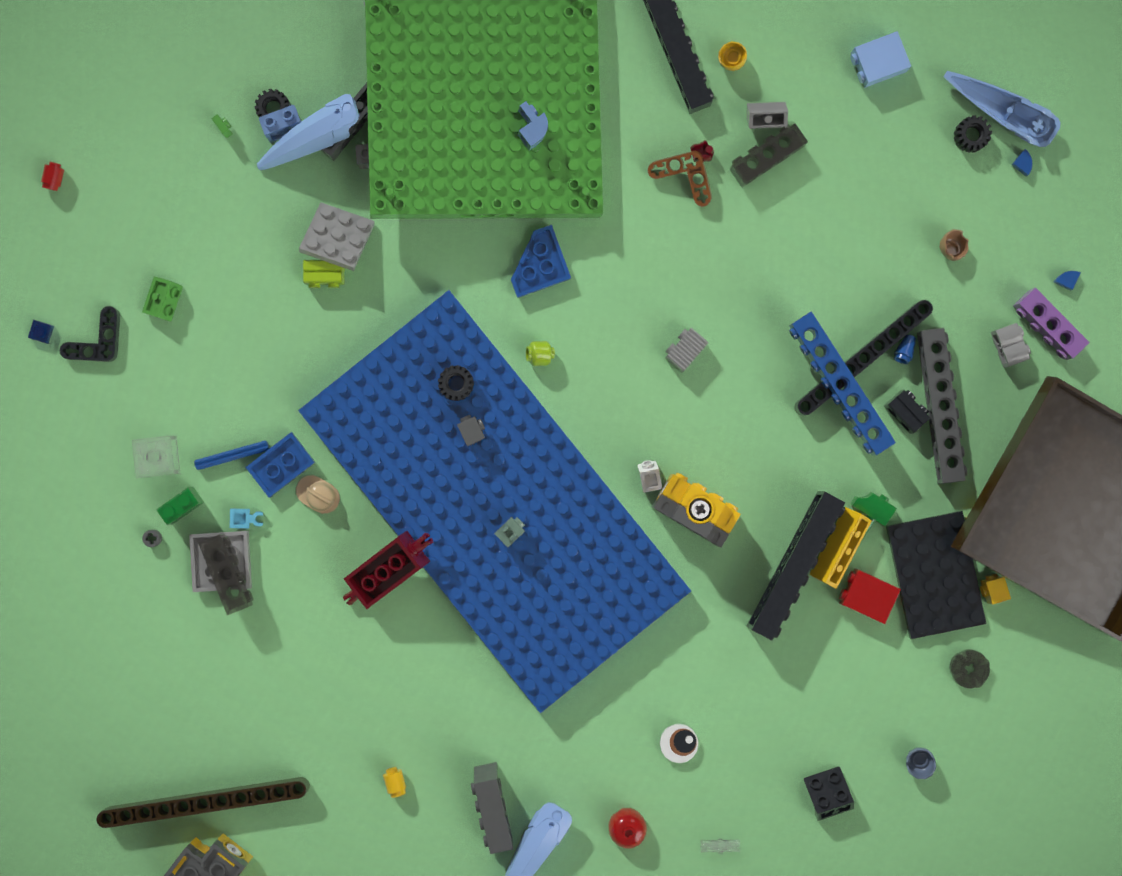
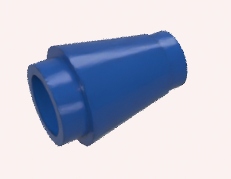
(905, 350)

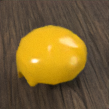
(732, 56)

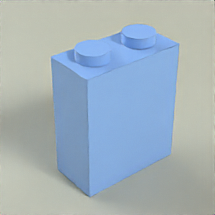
(880, 59)

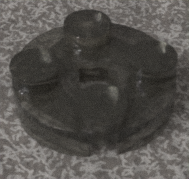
(975, 678)

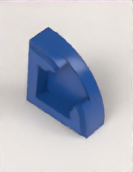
(1023, 163)
(1068, 279)

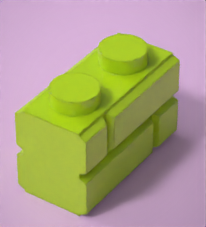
(322, 273)

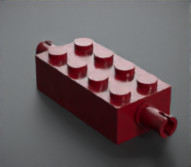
(387, 569)

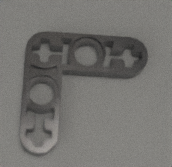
(98, 349)

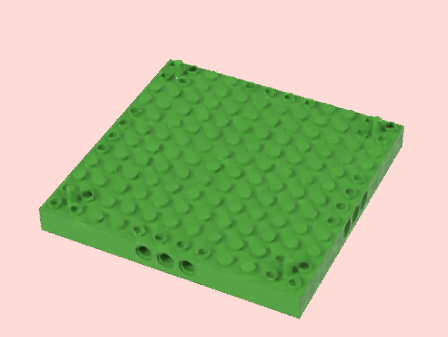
(448, 104)

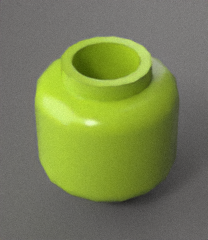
(539, 353)

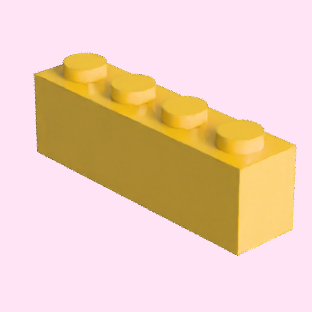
(841, 547)

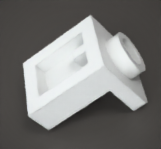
(649, 476)

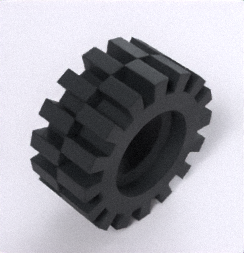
(267, 97)
(980, 125)
(444, 383)

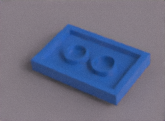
(280, 464)

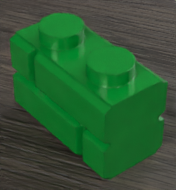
(180, 506)

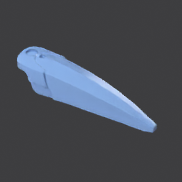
(1016, 113)
(314, 133)
(538, 841)

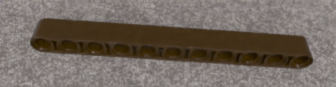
(194, 805)

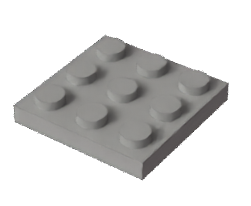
(336, 236)
(201, 576)

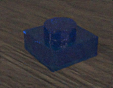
(41, 331)

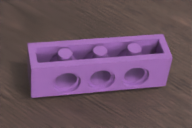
(1061, 326)

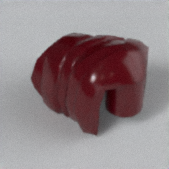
(704, 149)

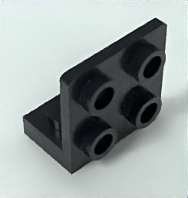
(829, 793)

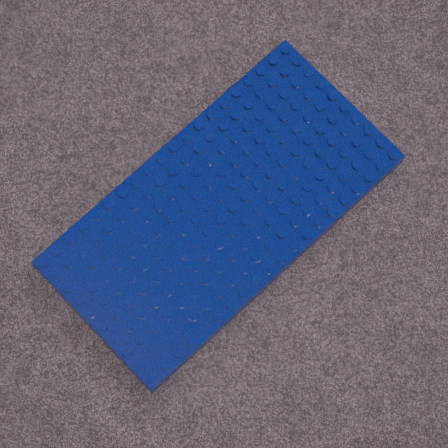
(583, 567)

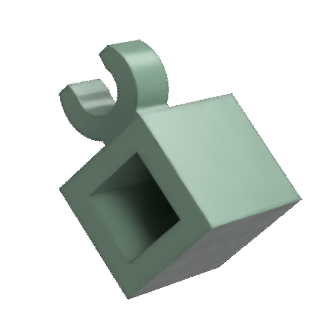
(510, 531)

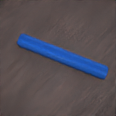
(231, 455)

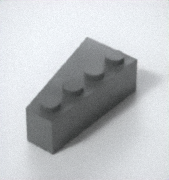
(492, 808)

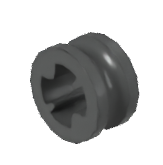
(148, 543)

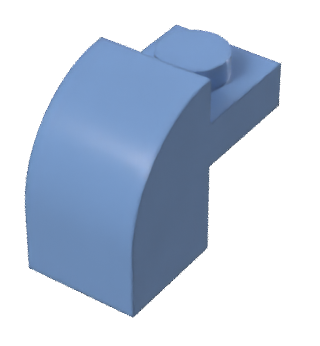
(536, 128)

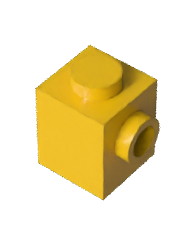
(995, 589)

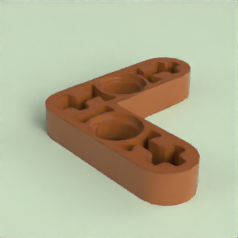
(691, 171)

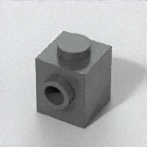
(471, 430)

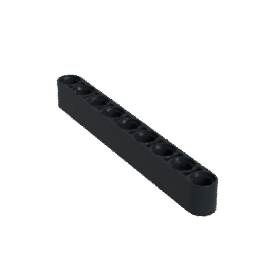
(871, 353)

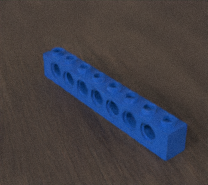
(841, 372)

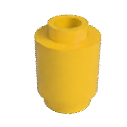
(394, 782)

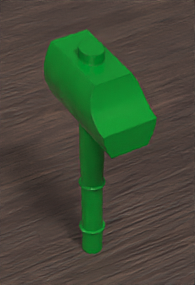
(875, 508)

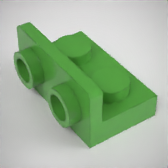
(162, 298)

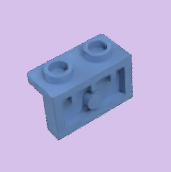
(279, 122)

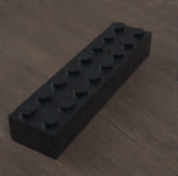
(796, 564)

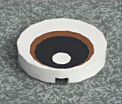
(679, 743)

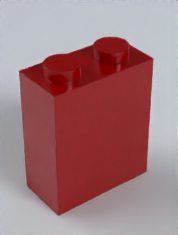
(869, 595)

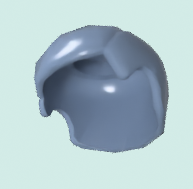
(920, 763)

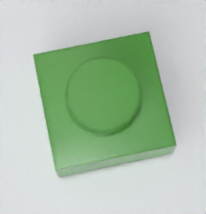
(223, 125)

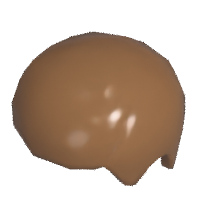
(954, 245)

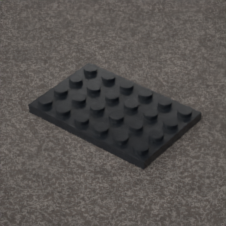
(935, 579)

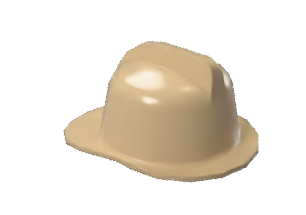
(317, 494)

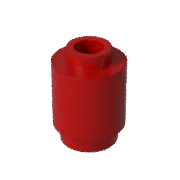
(52, 176)

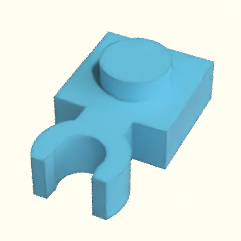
(241, 518)

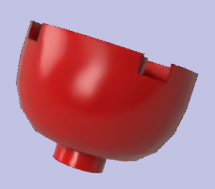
(627, 828)

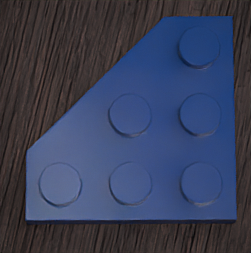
(540, 264)

